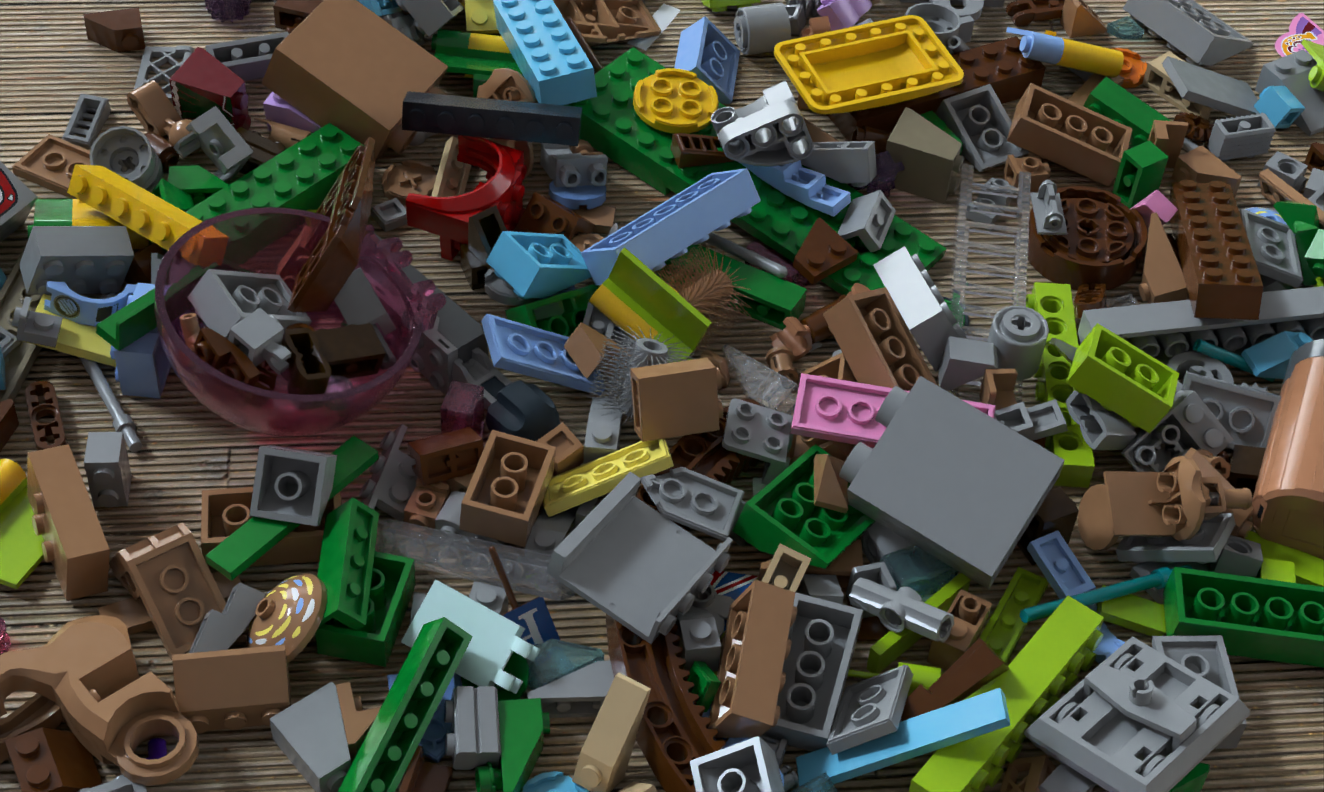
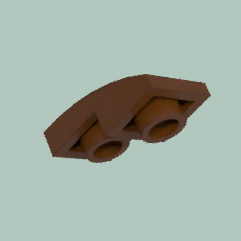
(221, 352)

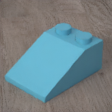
(537, 263)

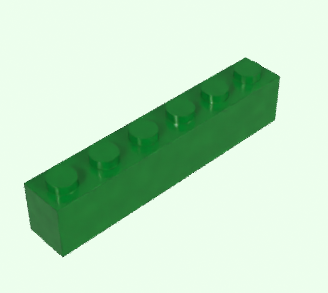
(771, 295)
(407, 708)

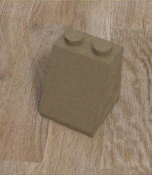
(928, 157)

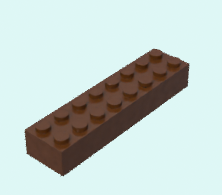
(993, 64)
(1215, 251)

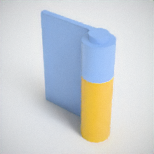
(1069, 53)

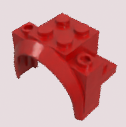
(451, 215)

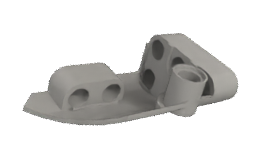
(765, 131)

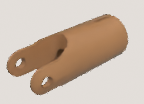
(283, 133)

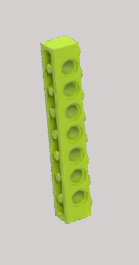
(1056, 306)

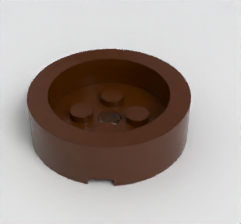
(1104, 255)

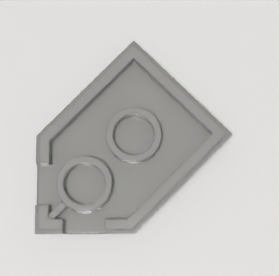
(695, 500)

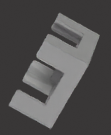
(218, 141)

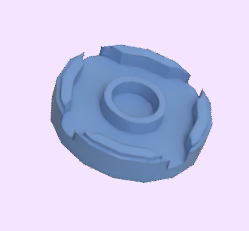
(572, 197)

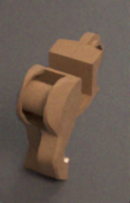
(95, 688)

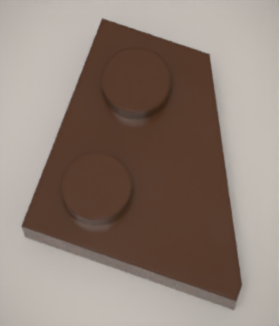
(823, 253)

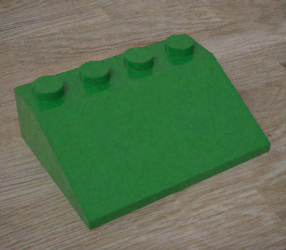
(787, 516)

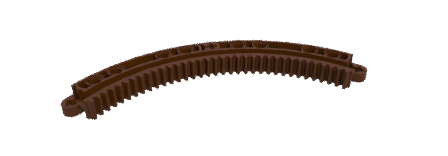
(672, 720)

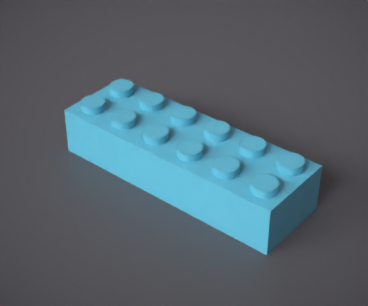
(545, 51)

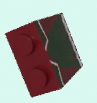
(208, 83)

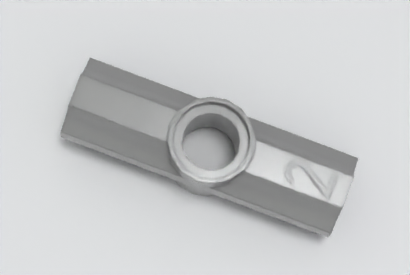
(901, 609)

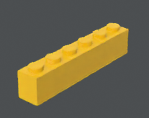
(130, 204)

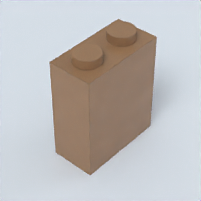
(676, 399)

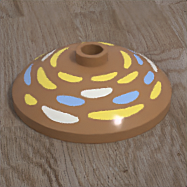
(289, 614)

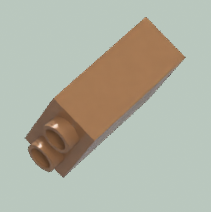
(353, 73)

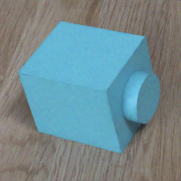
(1279, 106)

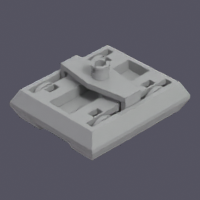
(1135, 711)

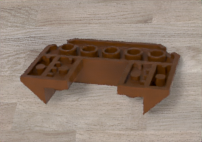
(340, 247)

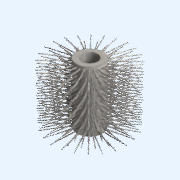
(645, 353)

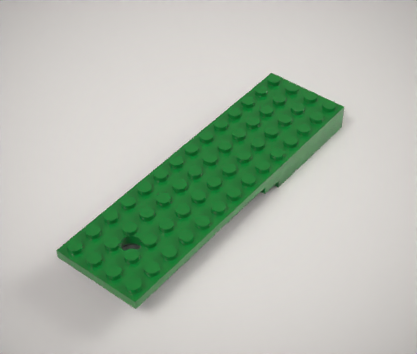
(777, 220)

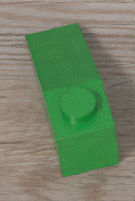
(520, 740)

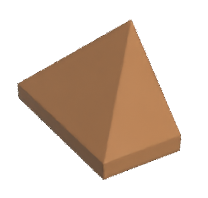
(829, 488)

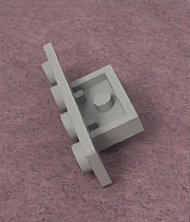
(391, 477)

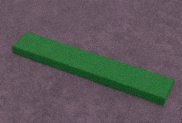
(261, 534)

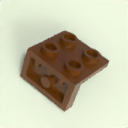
(551, 217)

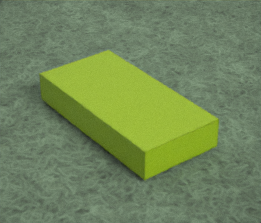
(1134, 614)

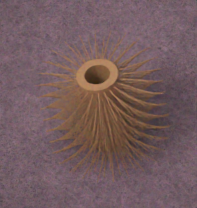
(707, 291)

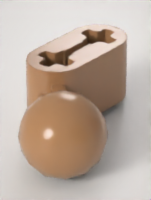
(158, 113)

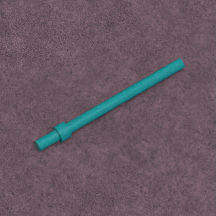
(1157, 579)

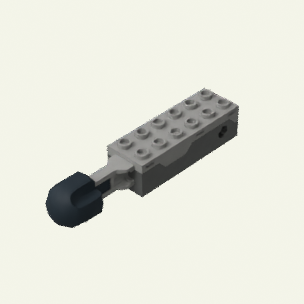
(459, 352)

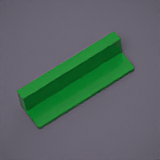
(129, 322)
(348, 562)

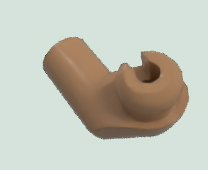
(190, 329)

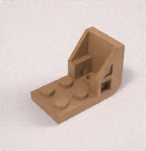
(172, 583)

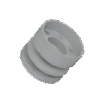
(940, 18)
(128, 155)

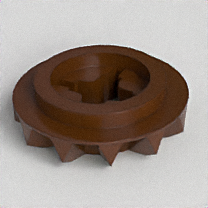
(1198, 127)

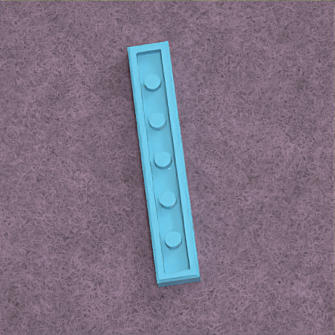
(913, 738)

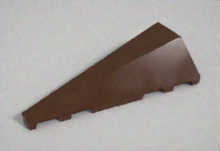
(964, 677)

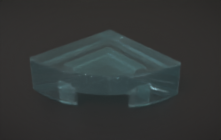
(1125, 29)

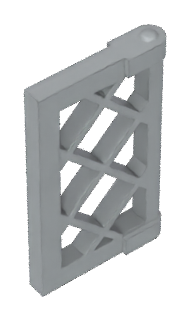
(167, 54)

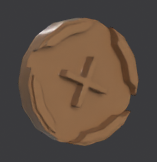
(408, 178)

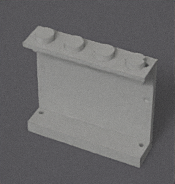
(636, 562)

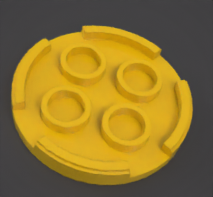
(675, 101)

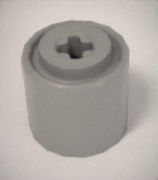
(761, 27)
(1019, 339)

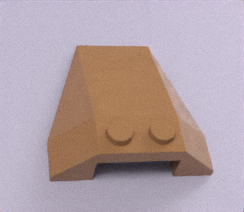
(609, 20)

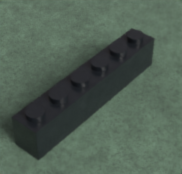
(491, 118)

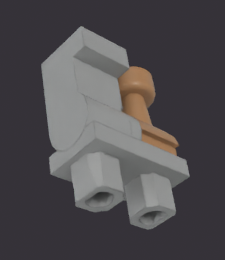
(574, 166)

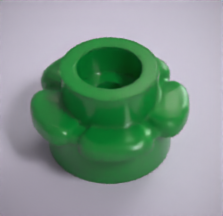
(488, 778)

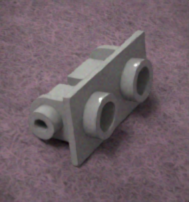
(1048, 210)

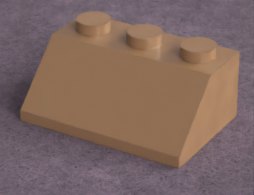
(232, 687)

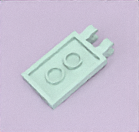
(492, 637)

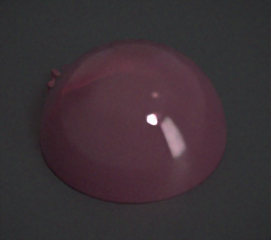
(280, 244)

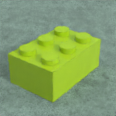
(1123, 378)

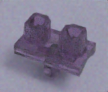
(886, 174)

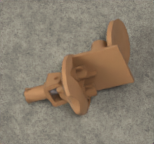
(510, 86)
(1154, 504)

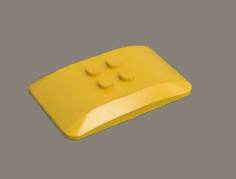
(868, 65)

